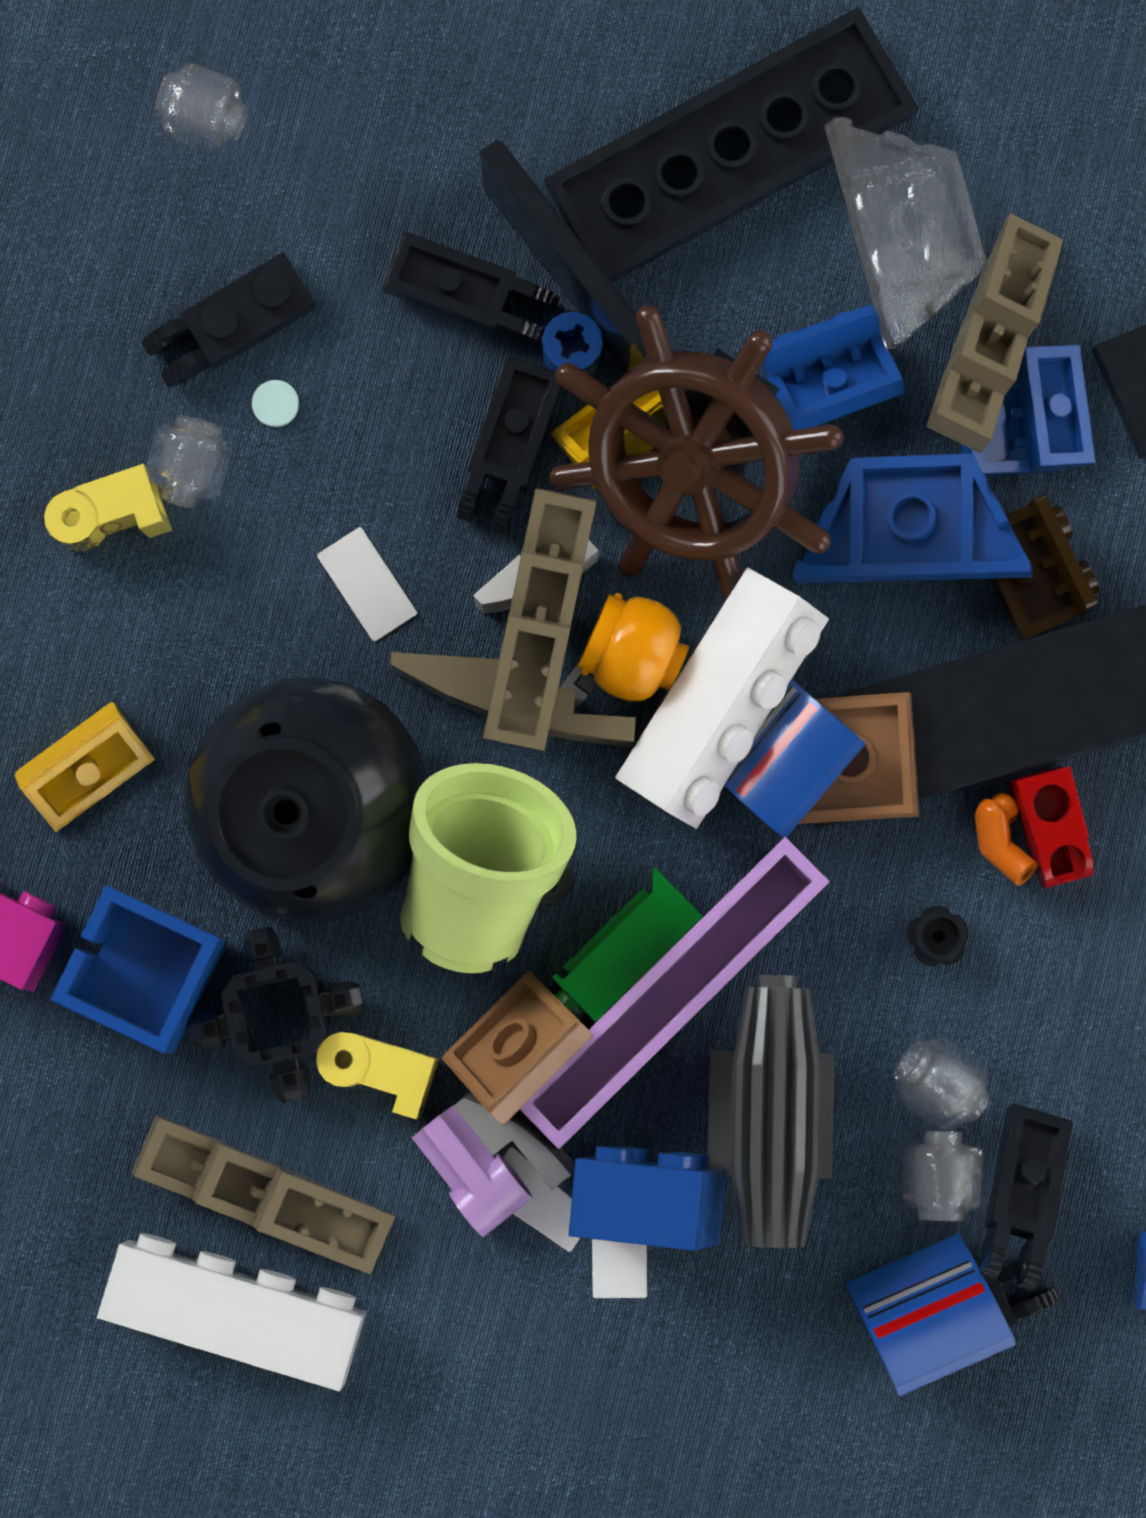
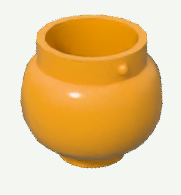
(634, 648)

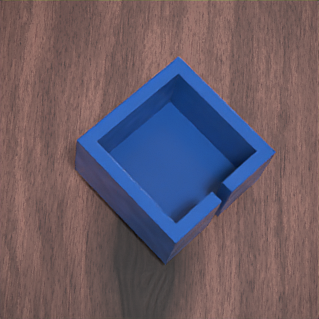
(145, 972)
(647, 1202)

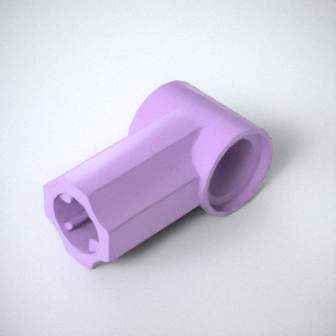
(480, 1183)

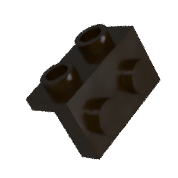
(1059, 584)

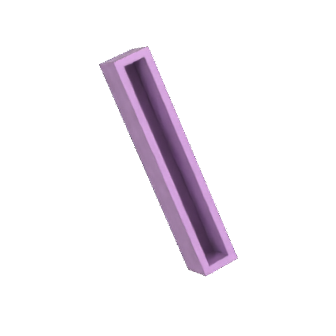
(675, 990)

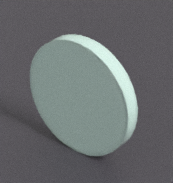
(275, 403)

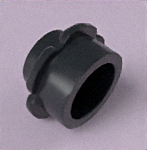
(954, 931)

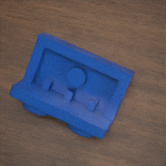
(832, 368)

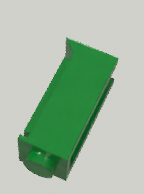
(625, 949)

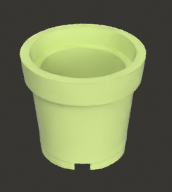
(481, 862)

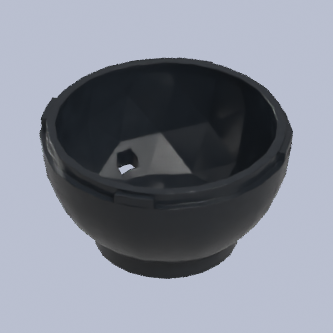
(344, 769)

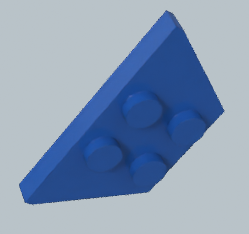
(914, 523)

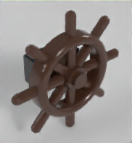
(709, 439)

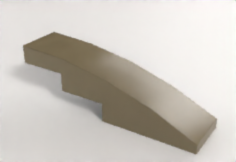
(995, 333)
(539, 619)
(471, 683)
(263, 1194)

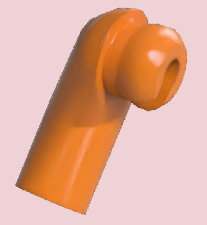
(995, 841)

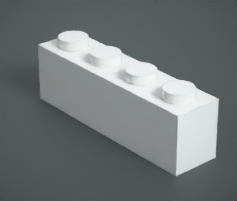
(722, 698)
(231, 1312)

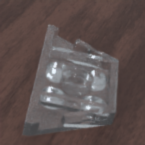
(908, 224)

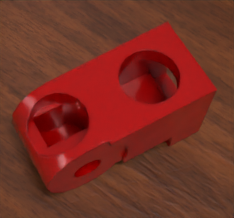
(1053, 825)

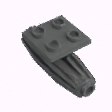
(773, 1114)

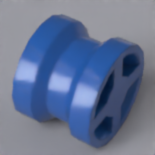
(572, 351)

